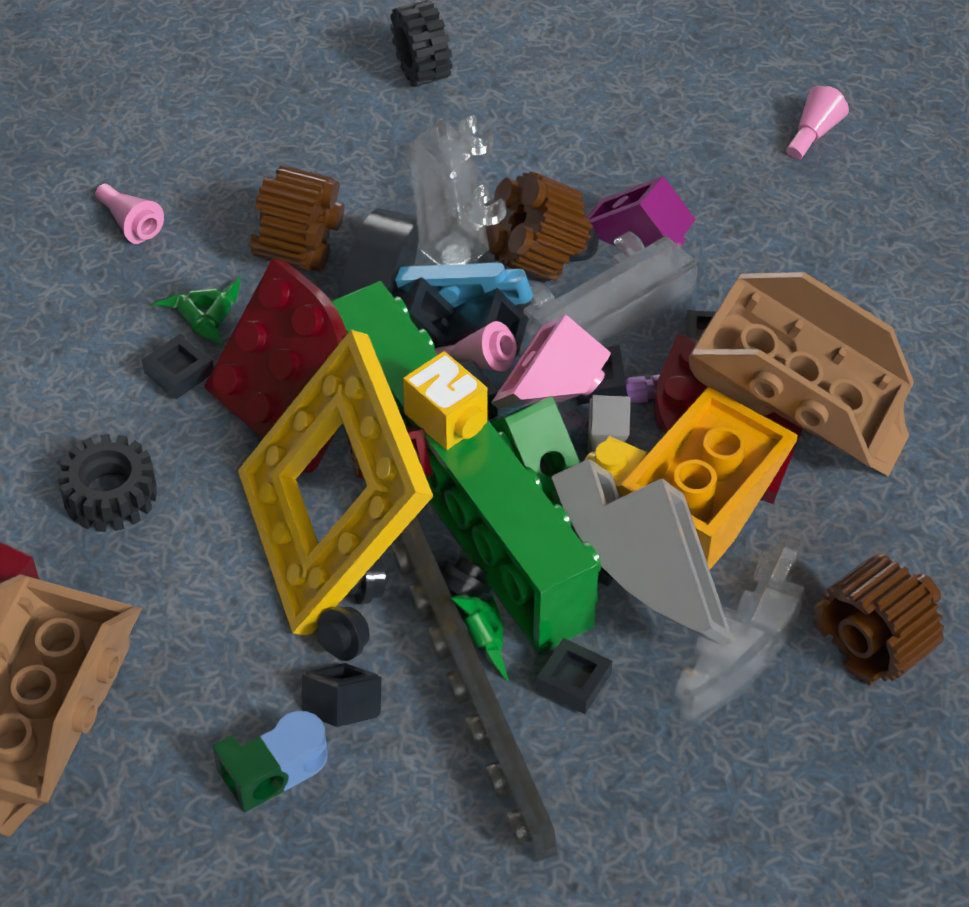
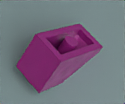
(645, 210)

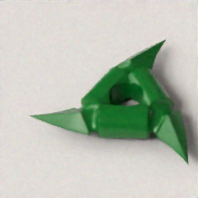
(208, 322)
(484, 627)

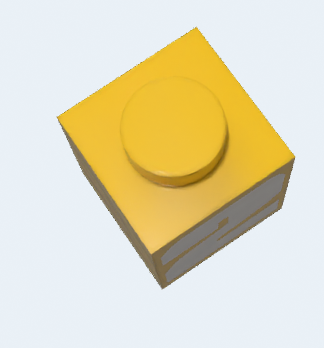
(445, 400)

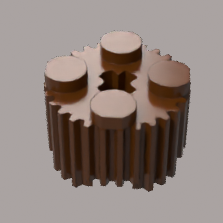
(297, 218)
(540, 226)
(881, 618)

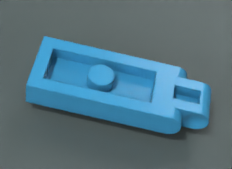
(467, 281)

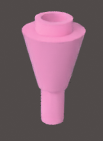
(821, 112)
(136, 216)
(489, 347)

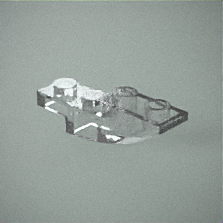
(757, 632)

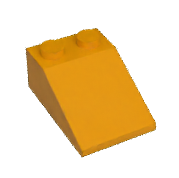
(720, 462)

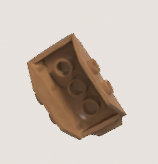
(811, 359)
(54, 673)

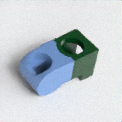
(273, 760)

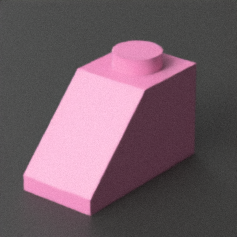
(557, 363)

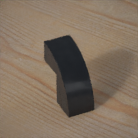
(379, 250)
(451, 324)

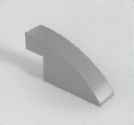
(646, 546)

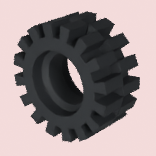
(421, 43)
(103, 460)

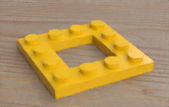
(352, 393)

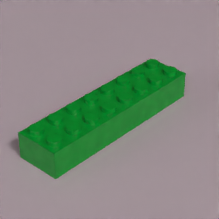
(488, 495)

